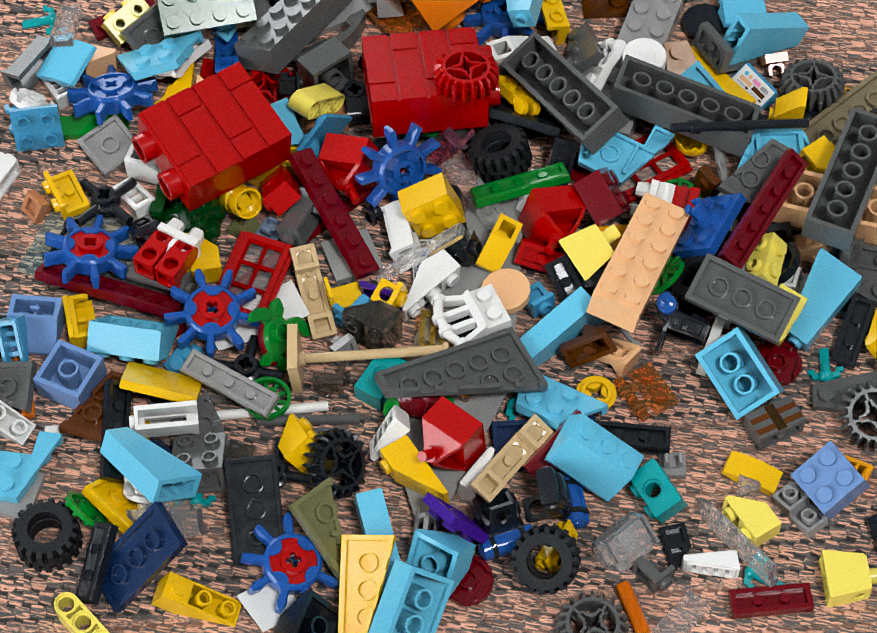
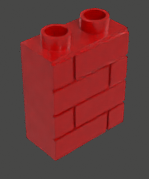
(403, 86)
(212, 137)

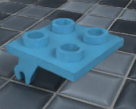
(324, 124)
(35, 127)

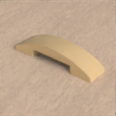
(313, 291)
(511, 458)

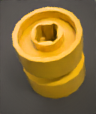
(242, 201)

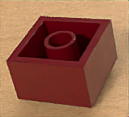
(603, 196)

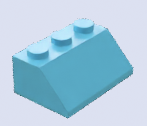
(131, 338)
(739, 372)
(593, 457)
(411, 600)

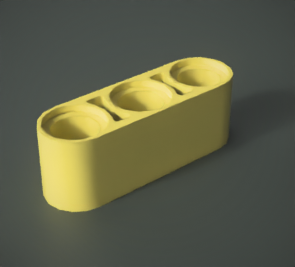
(316, 101)
(77, 616)

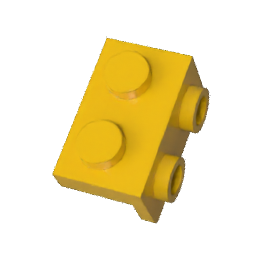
(555, 20)
(66, 193)

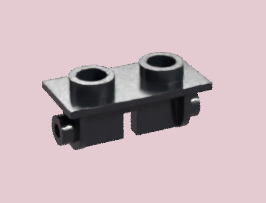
(289, 84)

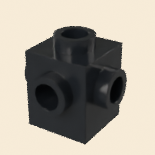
(466, 249)

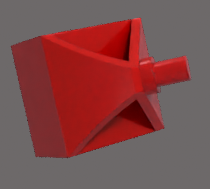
(343, 160)
(551, 215)
(451, 437)

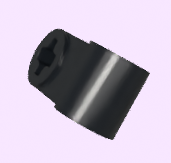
(356, 103)

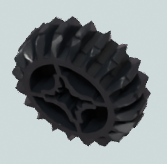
(345, 465)

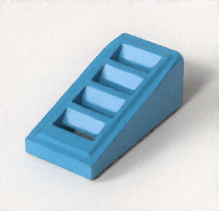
(20, 333)

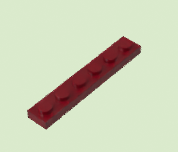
(763, 209)
(333, 213)
(112, 290)

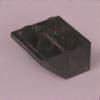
(373, 324)

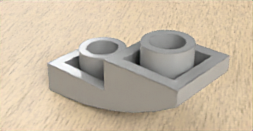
(799, 510)

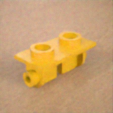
(548, 556)

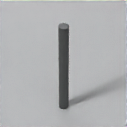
(323, 419)

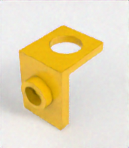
(342, 295)
(398, 296)

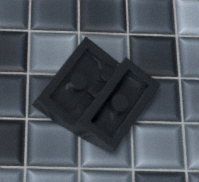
(568, 279)

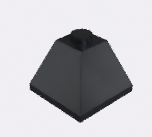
(309, 615)

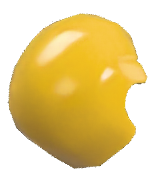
(689, 146)

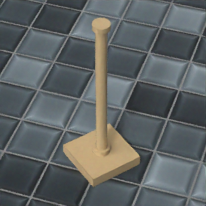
(298, 358)

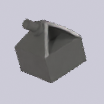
(326, 63)

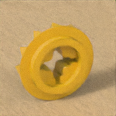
(594, 384)

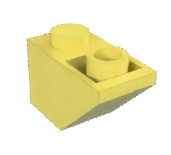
(752, 518)

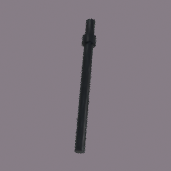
(697, 126)

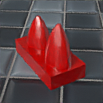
(534, 256)

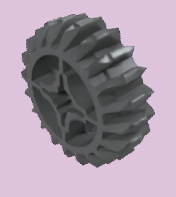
(823, 82)
(851, 423)
(577, 612)

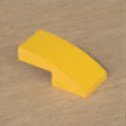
(748, 466)

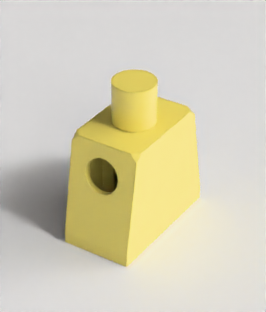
(590, 248)
(846, 577)

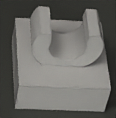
(345, 343)
(673, 464)

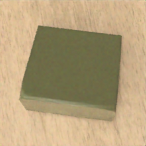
(240, 224)

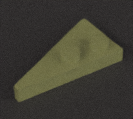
(319, 520)

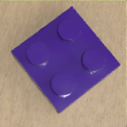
(455, 519)

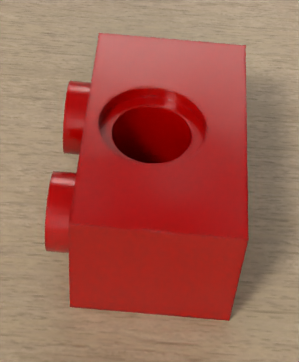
(280, 190)

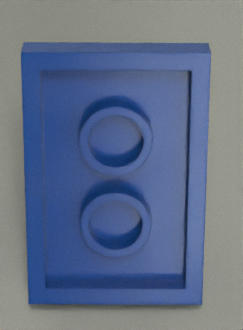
(709, 224)

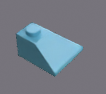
(441, 554)

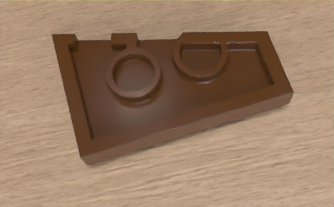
(87, 418)

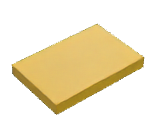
(159, 383)

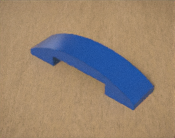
(225, 52)

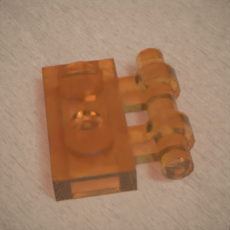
(396, 24)
(652, 388)

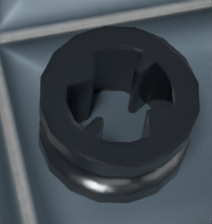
(372, 214)

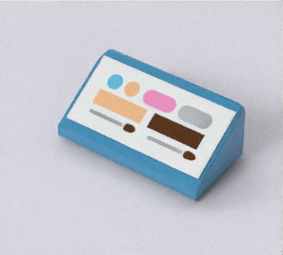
(756, 85)

